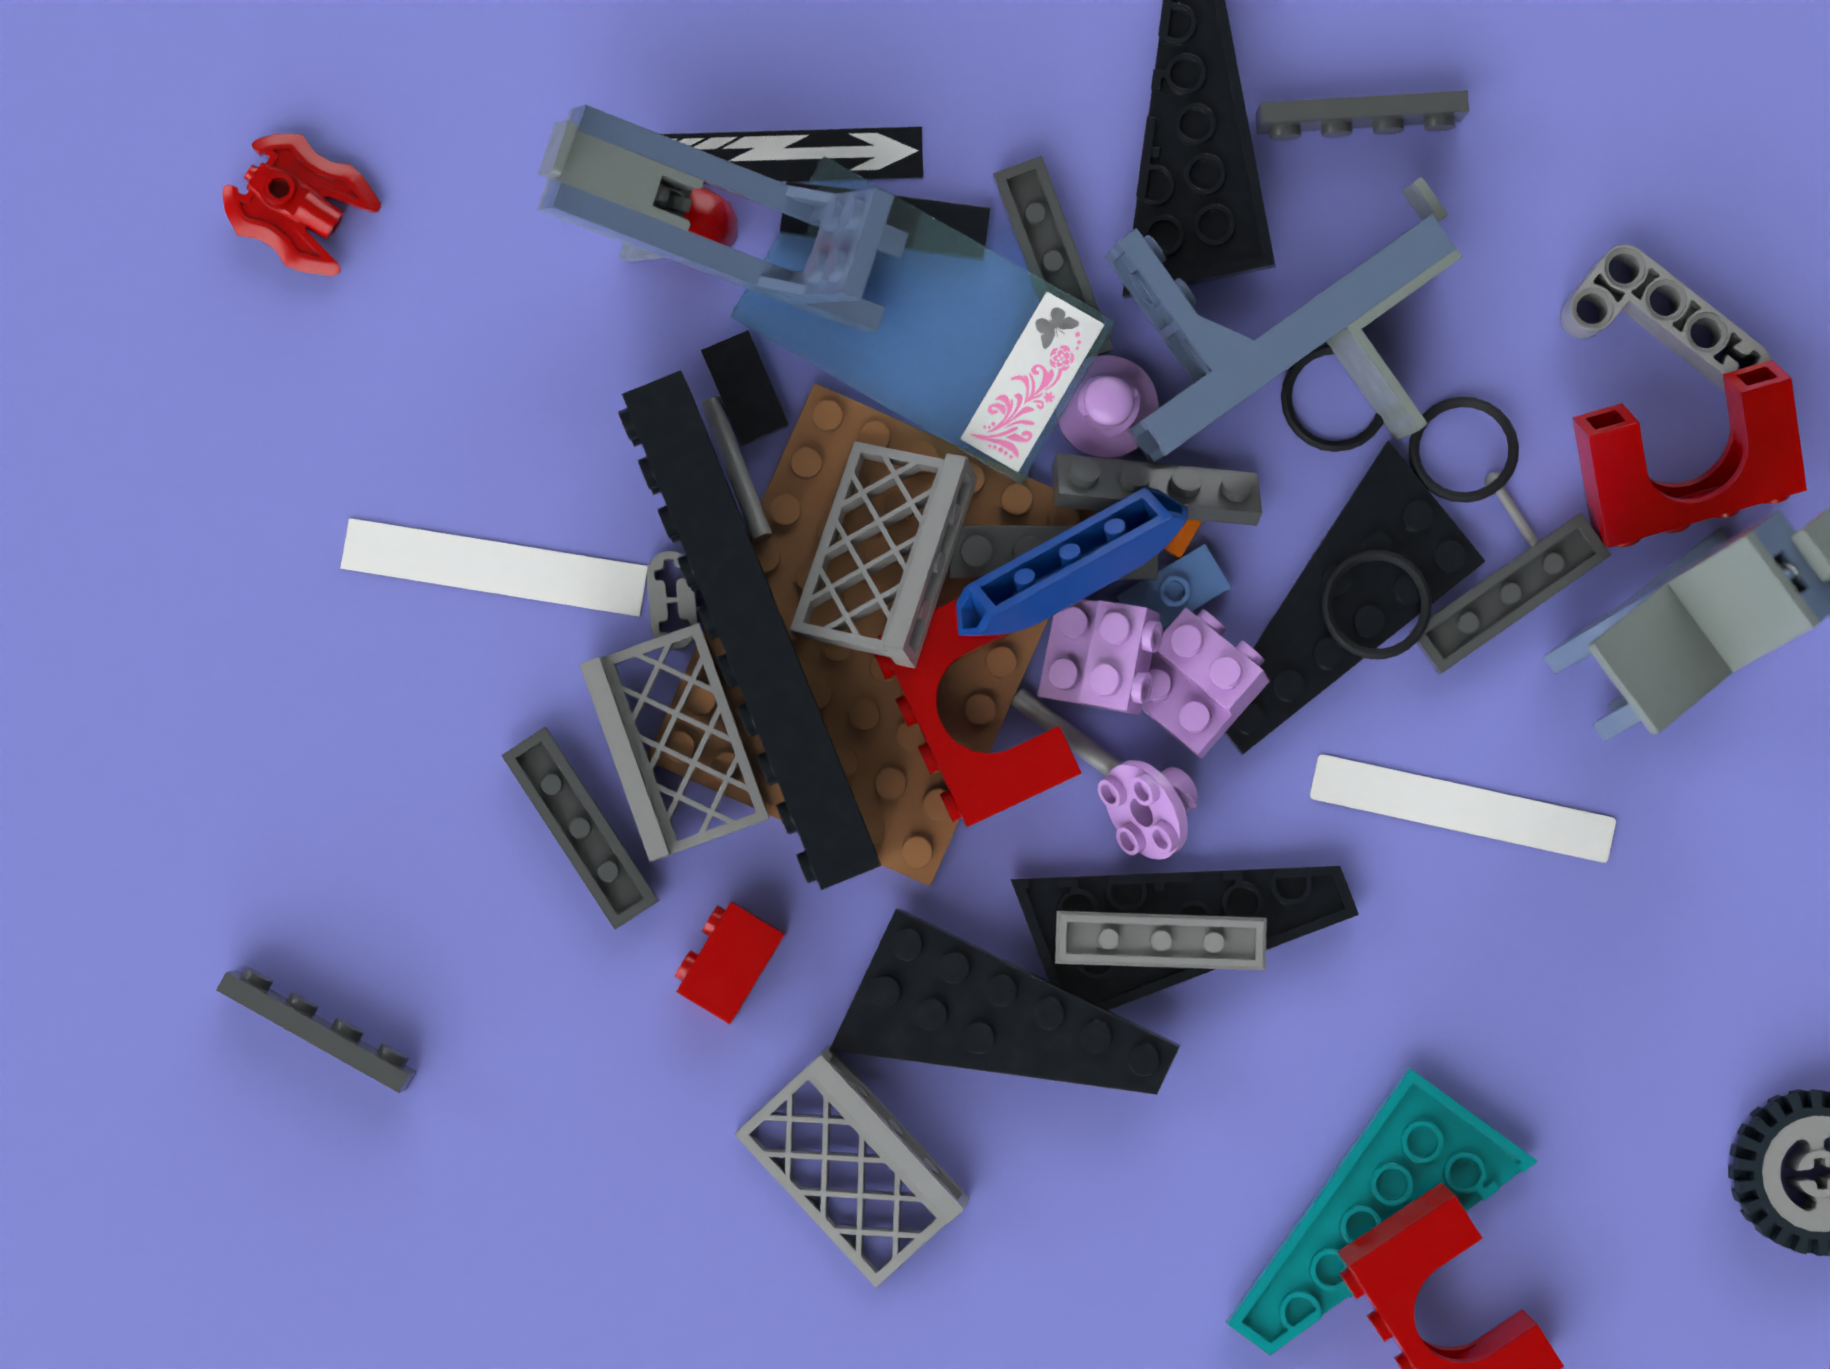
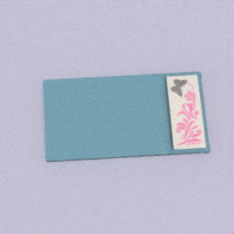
(962, 340)

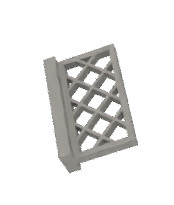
(926, 565)
(631, 756)
(884, 1135)

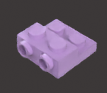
(1101, 656)
(1201, 681)

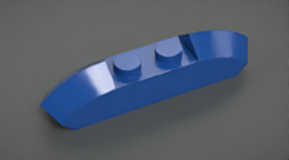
(1070, 565)

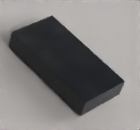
(745, 388)

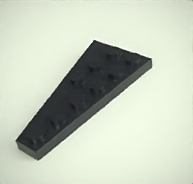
(1198, 157)
(1369, 602)
(1290, 898)
(969, 1009)

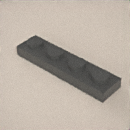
(1340, 115)
(1043, 231)
(1207, 492)
(986, 548)
(1511, 592)
(580, 828)
(299, 1017)

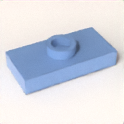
(1182, 584)

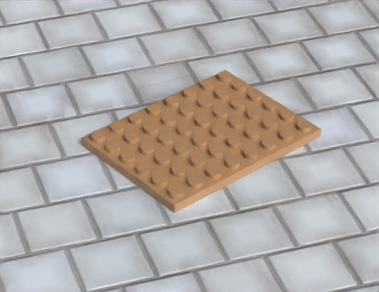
(855, 700)

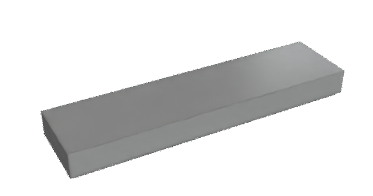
(1160, 940)

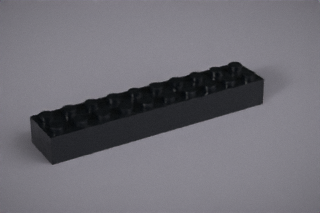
(751, 629)

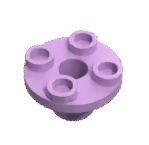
(1106, 406)
(1149, 807)

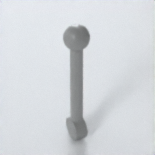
(1513, 510)

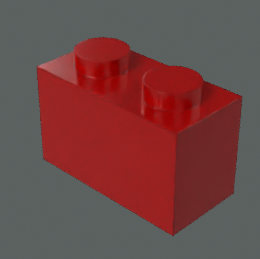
(729, 961)

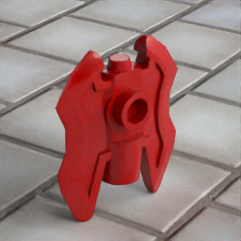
(291, 197)

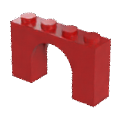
(1755, 468)
(975, 780)
(1395, 1262)

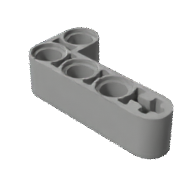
(1671, 330)

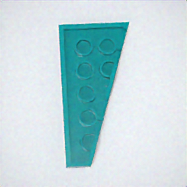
(1400, 1155)

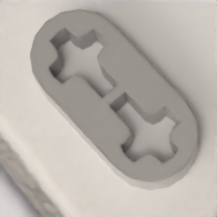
(660, 602)

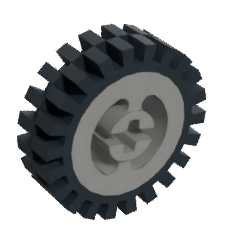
(1757, 1170)

